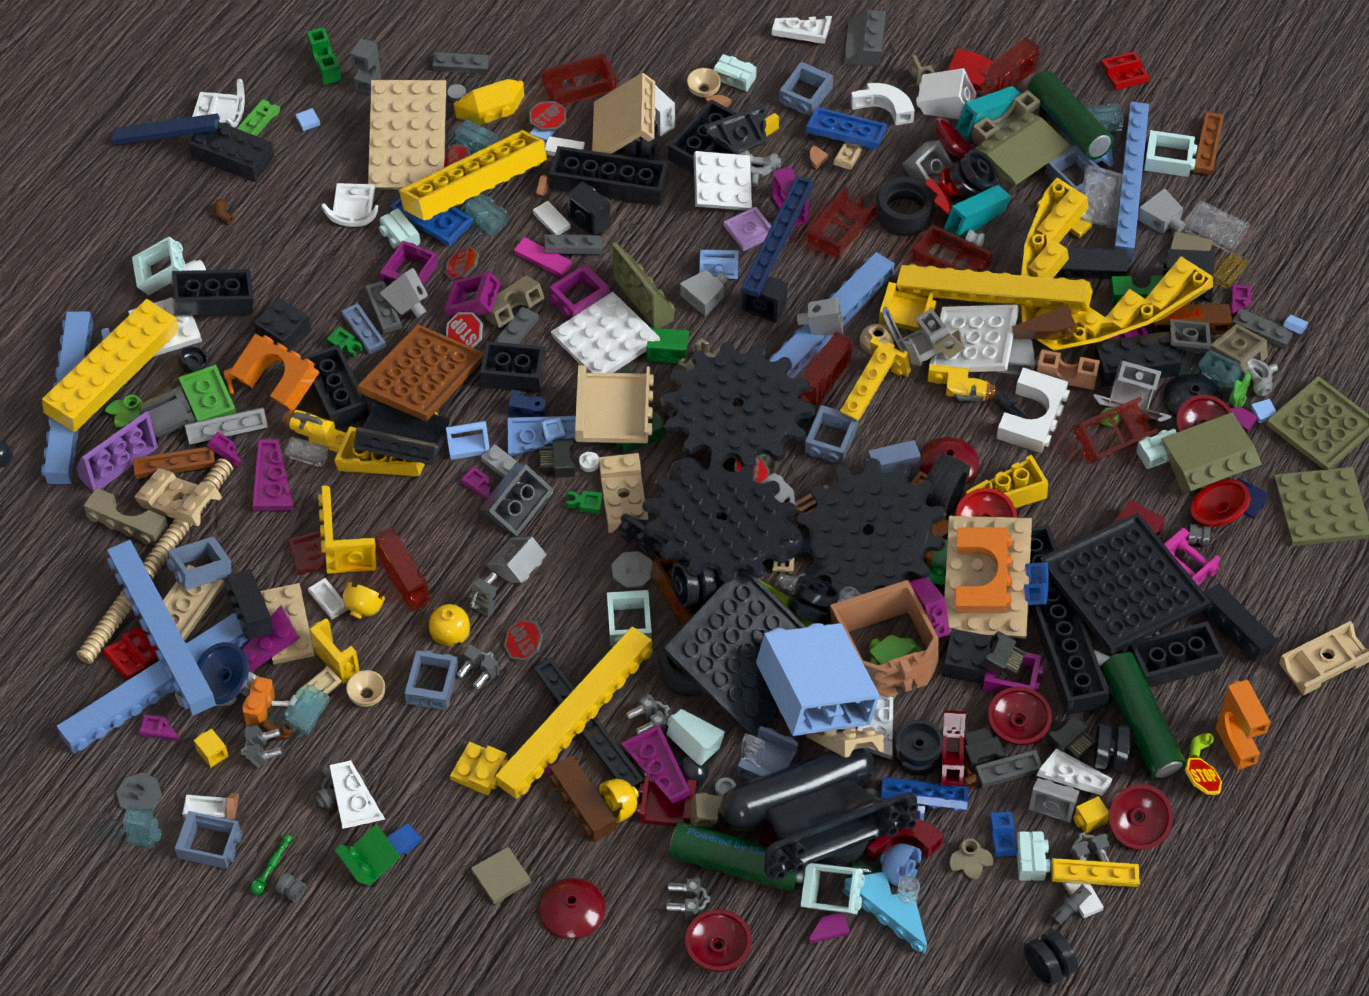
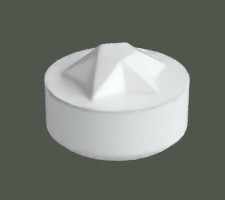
(589, 461)

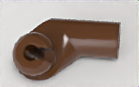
(219, 210)
(285, 731)

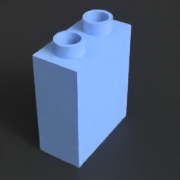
(817, 678)

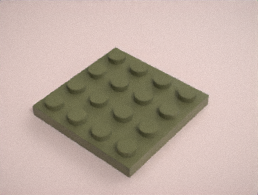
(1321, 423)
(1322, 506)

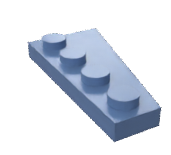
(526, 433)

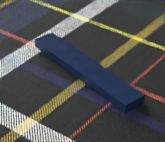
(165, 129)

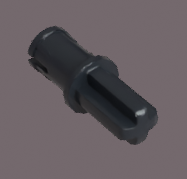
(1009, 406)

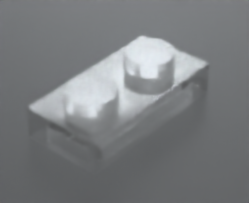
(307, 452)
(753, 750)

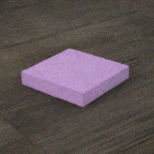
(748, 228)

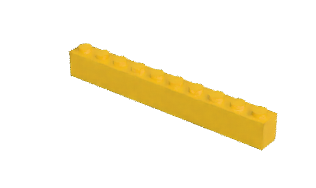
(995, 287)
(574, 713)

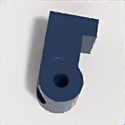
(526, 406)

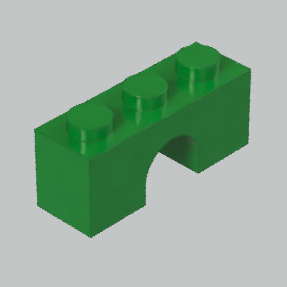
(323, 56)
(1121, 284)

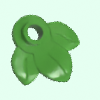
(1239, 392)
(123, 410)

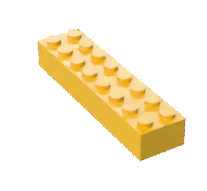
(473, 175)
(110, 365)

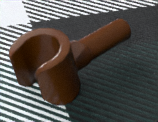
(970, 780)

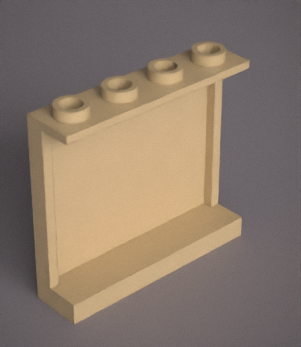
(624, 115)
(613, 407)

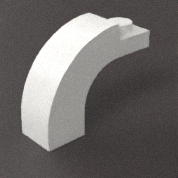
(885, 97)

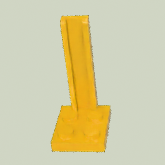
(883, 358)
(343, 554)

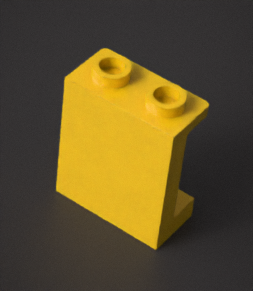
(905, 307)
(342, 663)

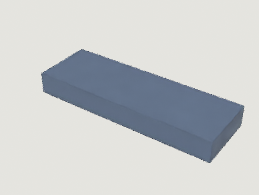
(363, 328)

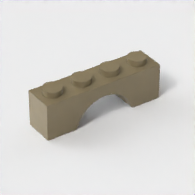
(1021, 105)
(146, 527)

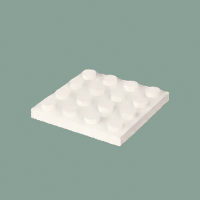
(605, 335)
(985, 336)

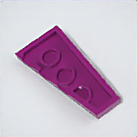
(271, 482)
(656, 759)

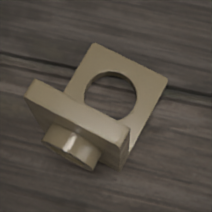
(916, 69)
(958, 345)

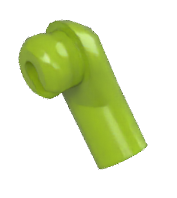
(1199, 743)

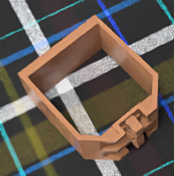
(883, 605)

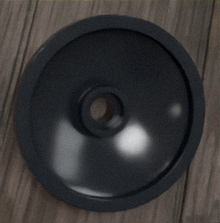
(1182, 388)

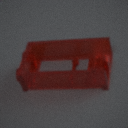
(1011, 67)
(553, 76)
(849, 208)
(979, 256)
(827, 368)
(1134, 420)
(402, 569)

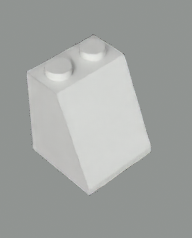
(945, 93)

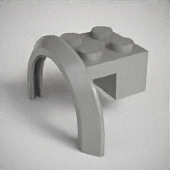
(922, 342)
(1133, 382)

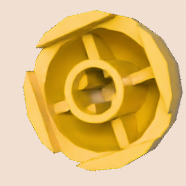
(361, 601)
(449, 625)
(619, 798)

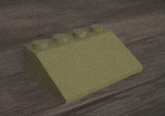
(1023, 148)
(641, 289)
(1210, 452)

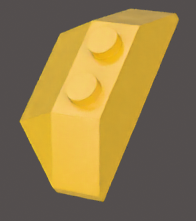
(490, 102)

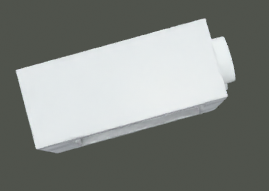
(664, 112)

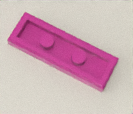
(536, 254)

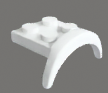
(228, 106)
(352, 205)

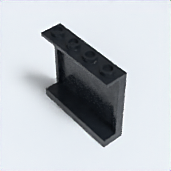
(401, 434)

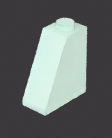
(694, 736)

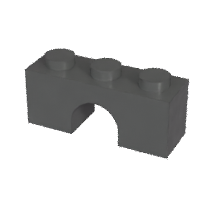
(366, 59)

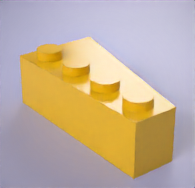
(362, 461)
(1021, 483)

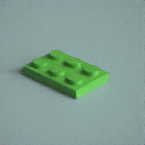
(207, 394)

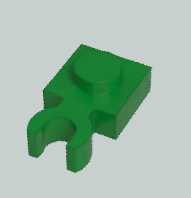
(345, 340)
(588, 502)

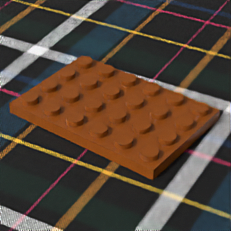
(421, 372)

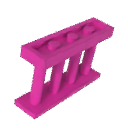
(1180, 542)

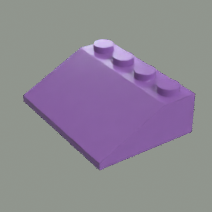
(117, 453)

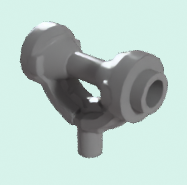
(769, 164)
(1263, 384)

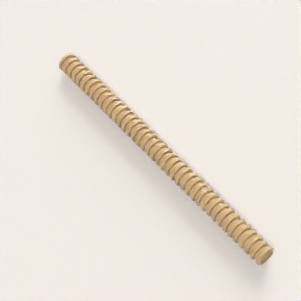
(153, 565)

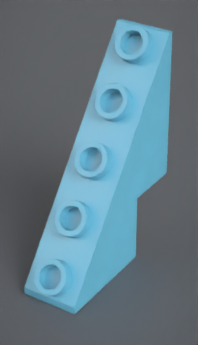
(890, 910)

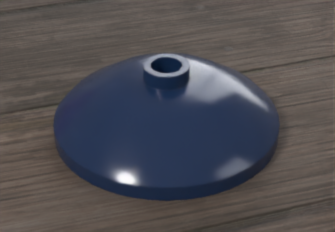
(217, 665)

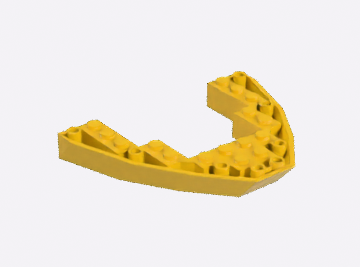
(1045, 257)

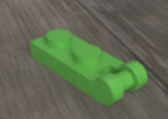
(259, 117)

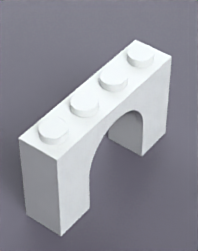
(1035, 433)

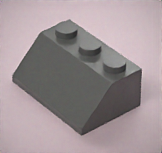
(865, 38)
(516, 498)

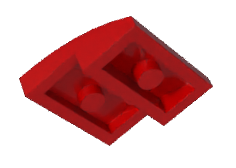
(972, 64)
(1125, 70)
(941, 199)
(131, 654)

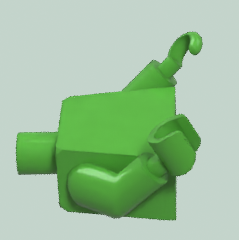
(891, 648)

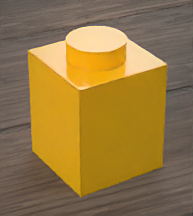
(210, 748)
(1091, 815)

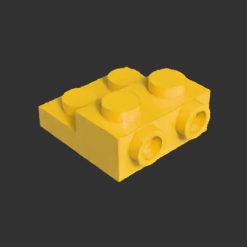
(478, 767)

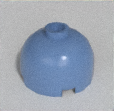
(900, 862)

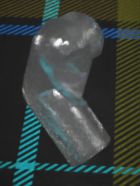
(787, 581)

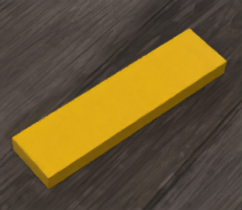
(1095, 872)

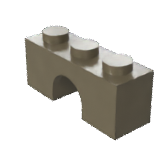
(523, 292)
(706, 810)

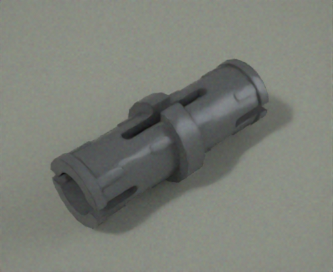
(1071, 904)

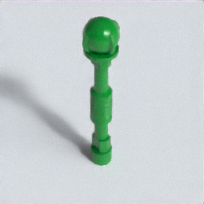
(258, 885)

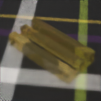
(1237, 260)

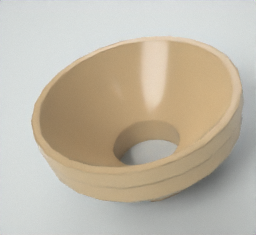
(703, 77)
(867, 335)
(366, 681)

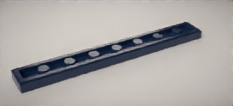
(777, 237)

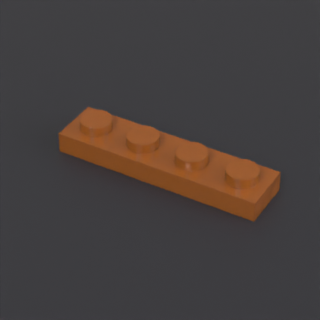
(1208, 143)
(174, 462)

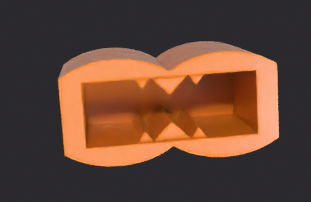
(259, 701)

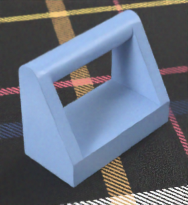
(720, 261)
(468, 445)

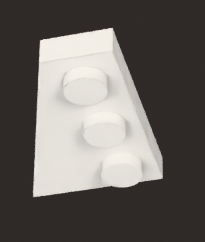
(808, 30)
(883, 723)
(1074, 773)
(352, 797)

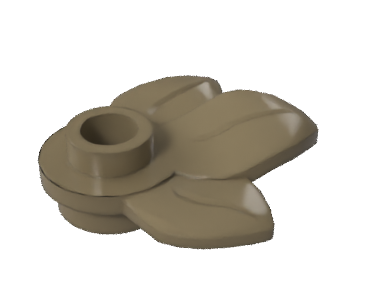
(970, 861)

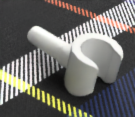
(285, 703)

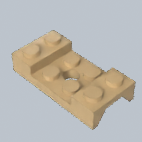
(621, 475)
(164, 492)
(1310, 668)
(845, 740)

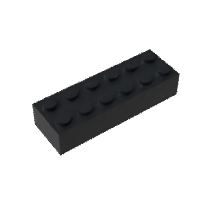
(610, 174)

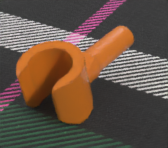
(228, 378)

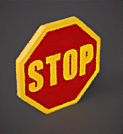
(1203, 776)

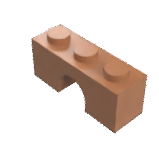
(1079, 375)

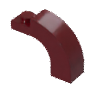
(953, 748)
(922, 836)

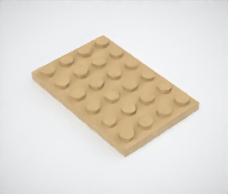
(406, 131)
(981, 569)

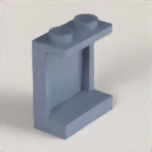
(779, 754)

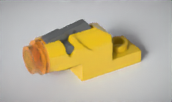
(959, 384)
(317, 429)

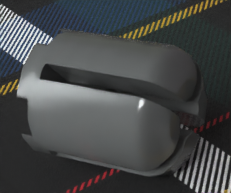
(168, 412)

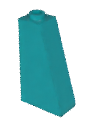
(989, 106)
(976, 211)

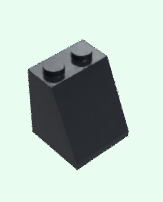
(1203, 259)

